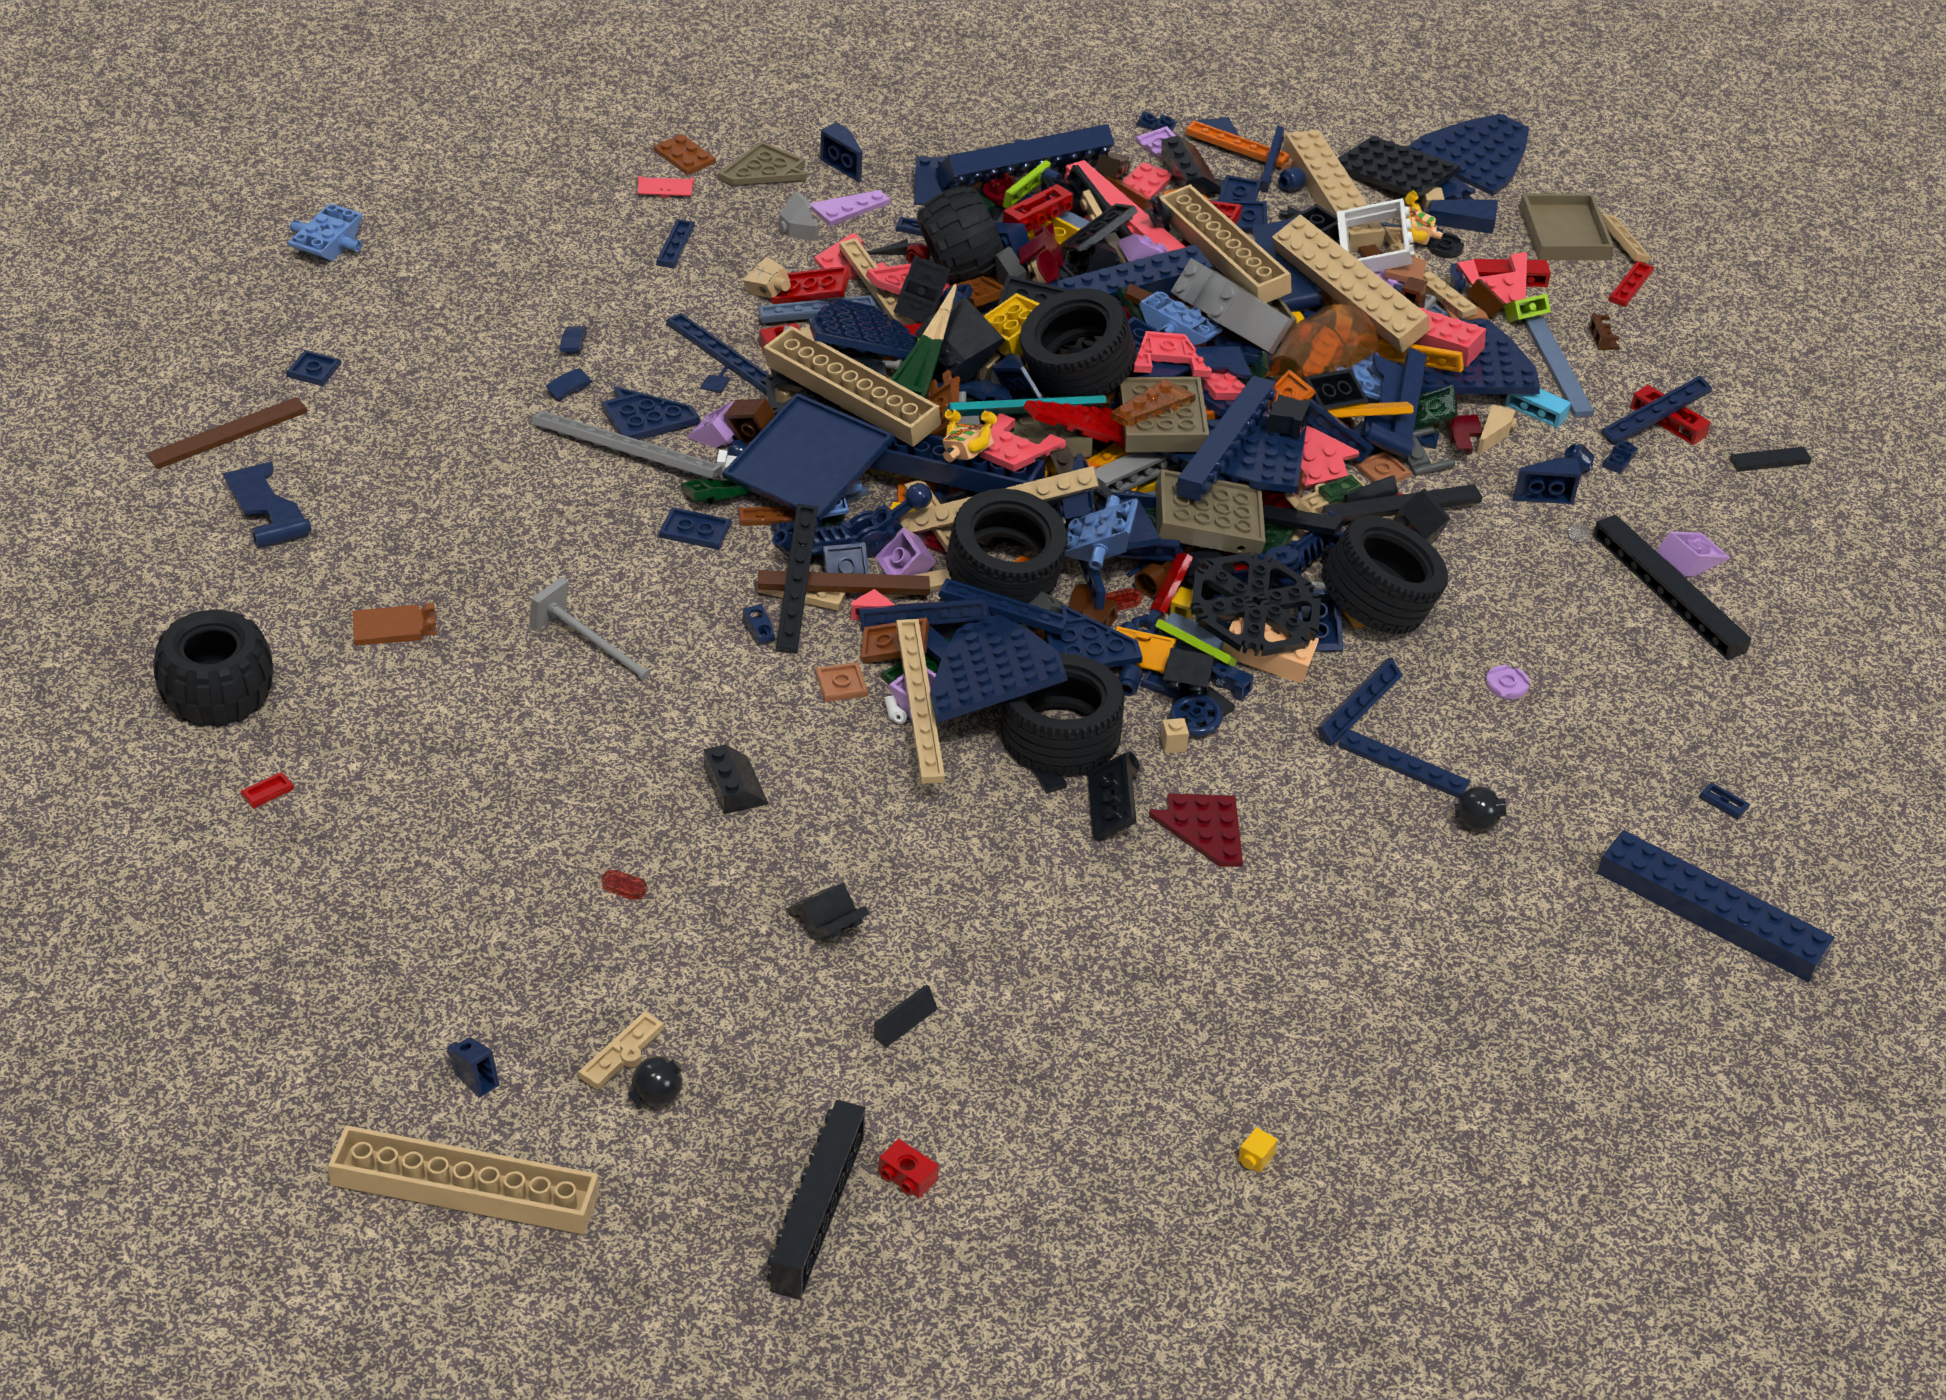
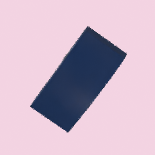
(1150, 122)
(1456, 280)
(573, 339)
(567, 383)
(1620, 457)

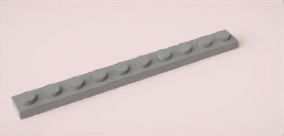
(623, 443)

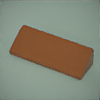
(1134, 195)

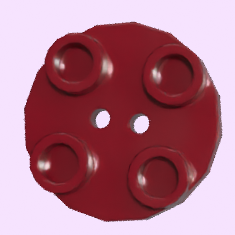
(996, 188)

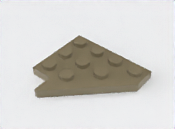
(764, 165)

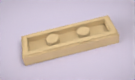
(1298, 503)

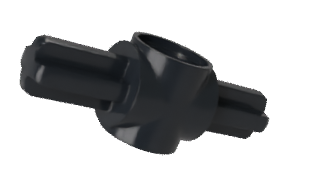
(1159, 213)

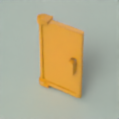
(1154, 652)

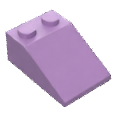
(1690, 552)

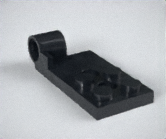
(1094, 231)
(1112, 779)

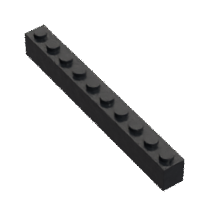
(1672, 587)

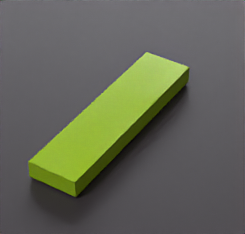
(1025, 185)
(1196, 642)

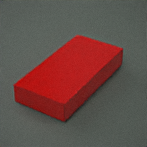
(267, 790)

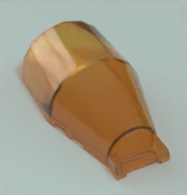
(1325, 341)

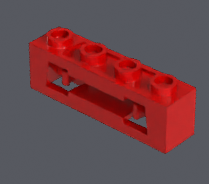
(1039, 210)
(1690, 420)

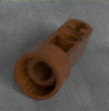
(1151, 578)

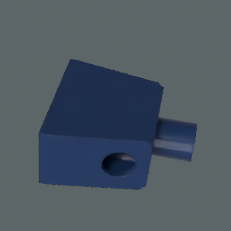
(474, 1065)

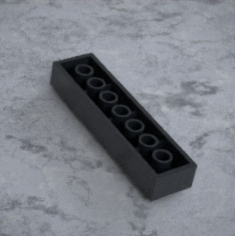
(816, 1200)

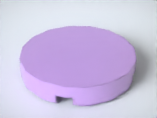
(1507, 682)

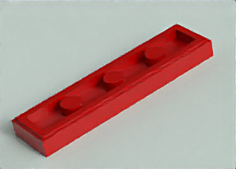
(1631, 284)

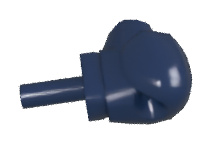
(736, 447)

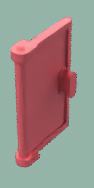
(665, 186)

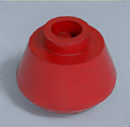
(917, 250)

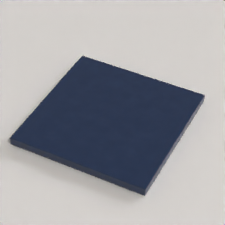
(808, 455)

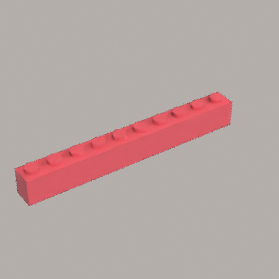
(1141, 222)

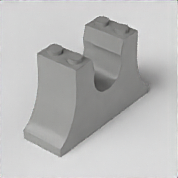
(1231, 305)

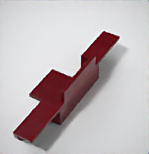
(1048, 259)
(1460, 430)

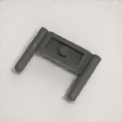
(1418, 459)

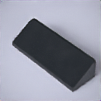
(1378, 489)
(904, 1016)

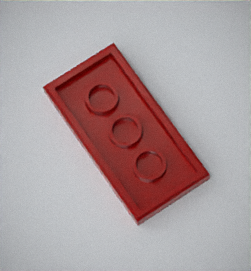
(815, 285)

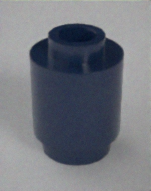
(1130, 679)

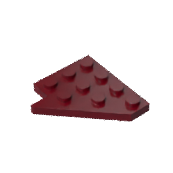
(1205, 824)

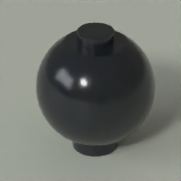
(1480, 808)
(656, 1082)

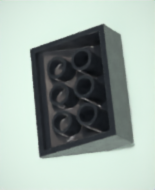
(967, 340)

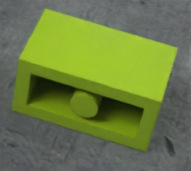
(1527, 308)

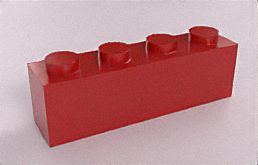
(1536, 275)

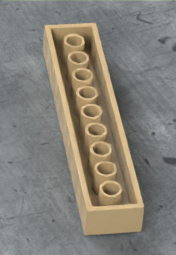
(1330, 183)
(1226, 245)
(1351, 282)
(852, 386)
(464, 1179)

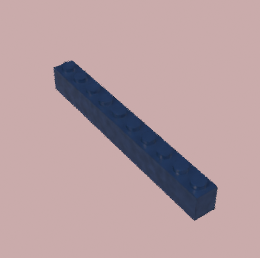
(1226, 438)

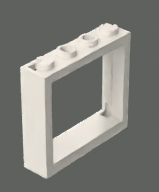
(1375, 213)

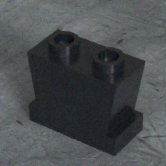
(1288, 416)

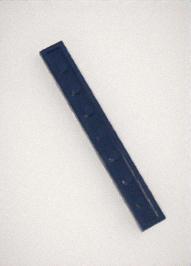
(719, 351)

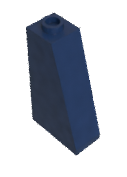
(1465, 214)

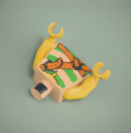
(1421, 223)
(967, 439)

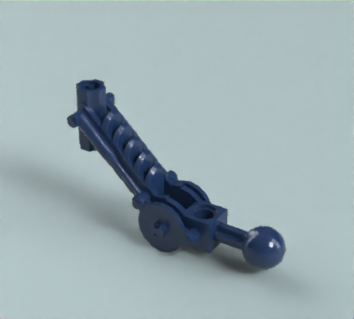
(866, 527)
(1295, 556)

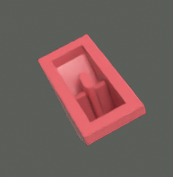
(870, 599)

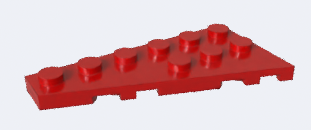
(1090, 420)

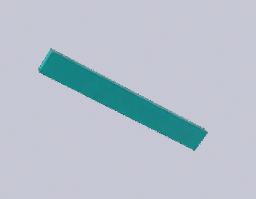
(1016, 406)

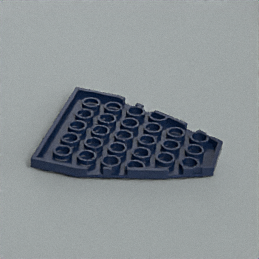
(1483, 147)
(862, 328)
(1496, 370)
(1264, 460)
(991, 665)

